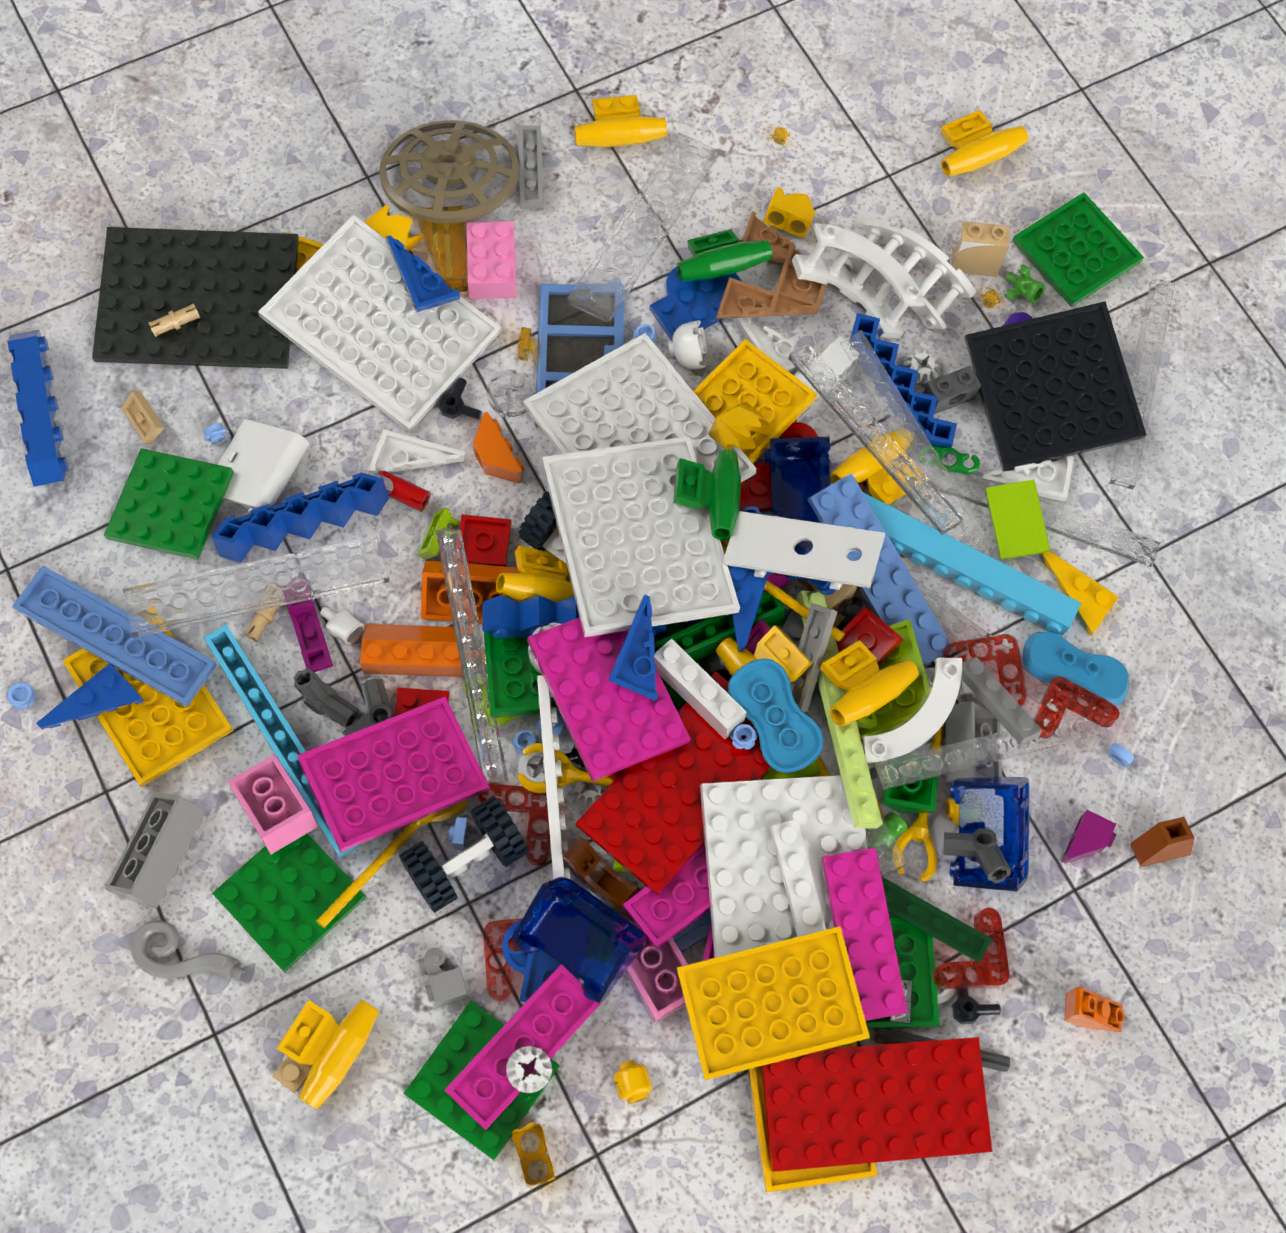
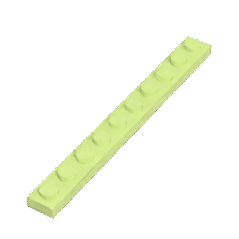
(846, 741)

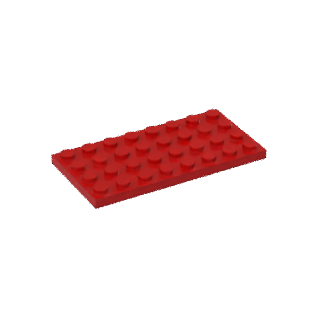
(654, 808)
(876, 1104)

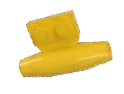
(619, 124)
(978, 143)
(866, 467)
(540, 575)
(773, 646)
(867, 686)
(326, 1046)

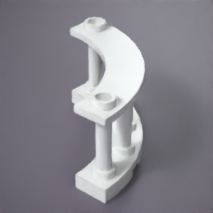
(920, 250)
(854, 286)
(945, 685)

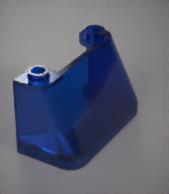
(797, 472)
(1003, 808)
(580, 935)

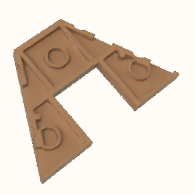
(791, 294)

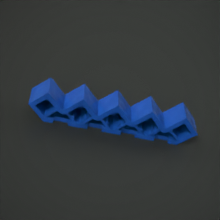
(922, 405)
(37, 408)
(300, 515)
(516, 619)

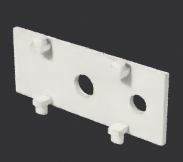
(770, 542)

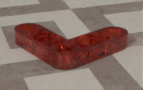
(1002, 659)
(1063, 701)
(535, 813)
(503, 926)
(984, 968)

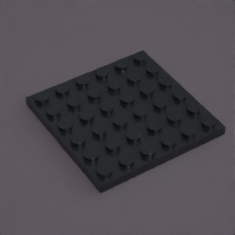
(1055, 386)

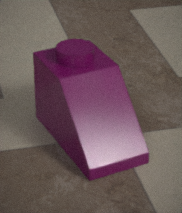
(1090, 837)

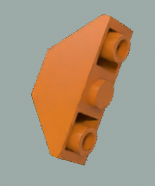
(495, 452)
(1093, 1010)

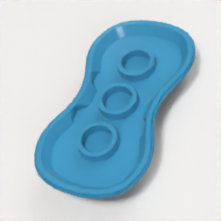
(1051, 656)
(785, 733)

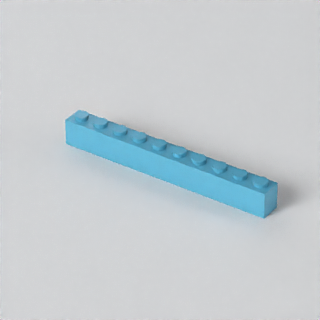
(976, 570)
(267, 718)

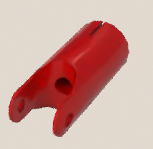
(407, 492)

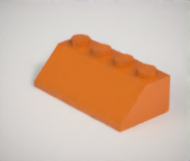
(434, 595)
(410, 650)

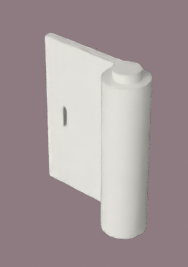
(261, 463)

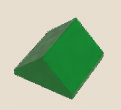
(912, 797)

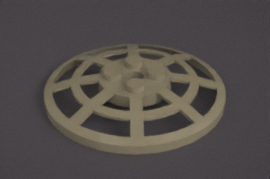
(443, 174)

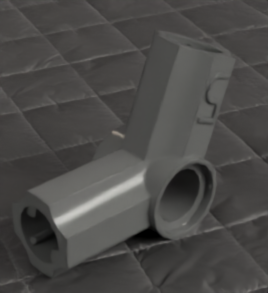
(324, 699)
(376, 703)
(982, 848)

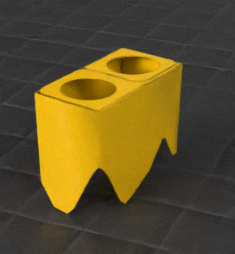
(797, 205)
(394, 225)
(735, 427)
(539, 1154)

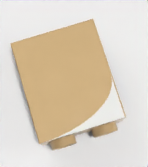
(981, 248)

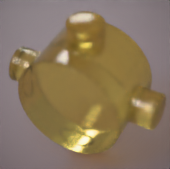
(780, 135)
(990, 298)

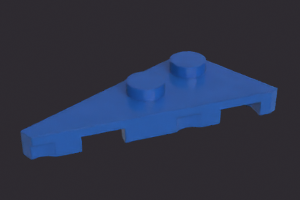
(422, 284)
(749, 594)
(635, 662)
(99, 694)

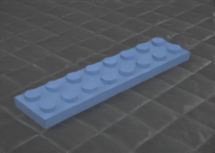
(892, 591)
(107, 634)

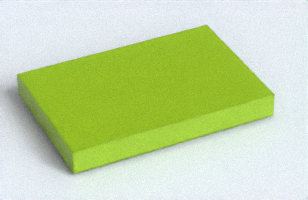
(1017, 520)

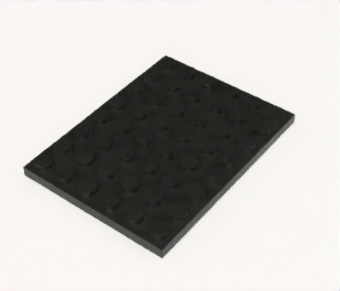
(218, 271)

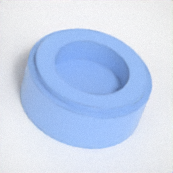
(21, 695)
(1120, 755)

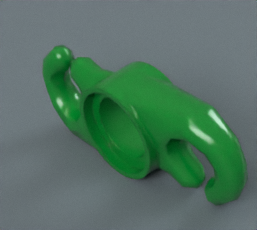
(958, 466)

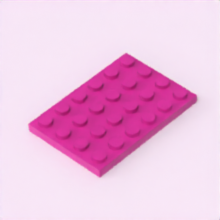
(604, 720)
(392, 773)

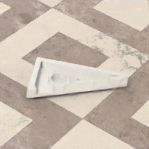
(768, 342)
(402, 452)
(1050, 477)

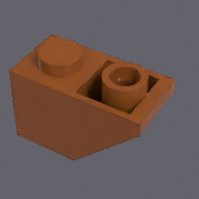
(1164, 842)

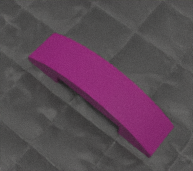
(310, 635)

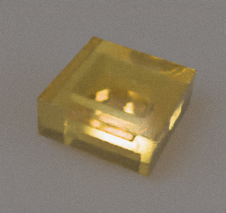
(526, 344)

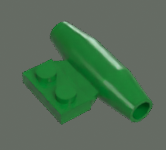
(721, 255)
(717, 490)

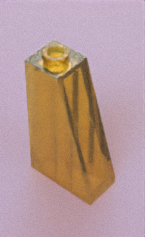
(447, 250)

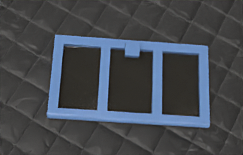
(570, 336)

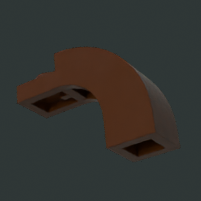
(599, 876)

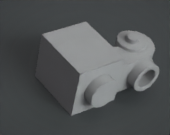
(444, 986)

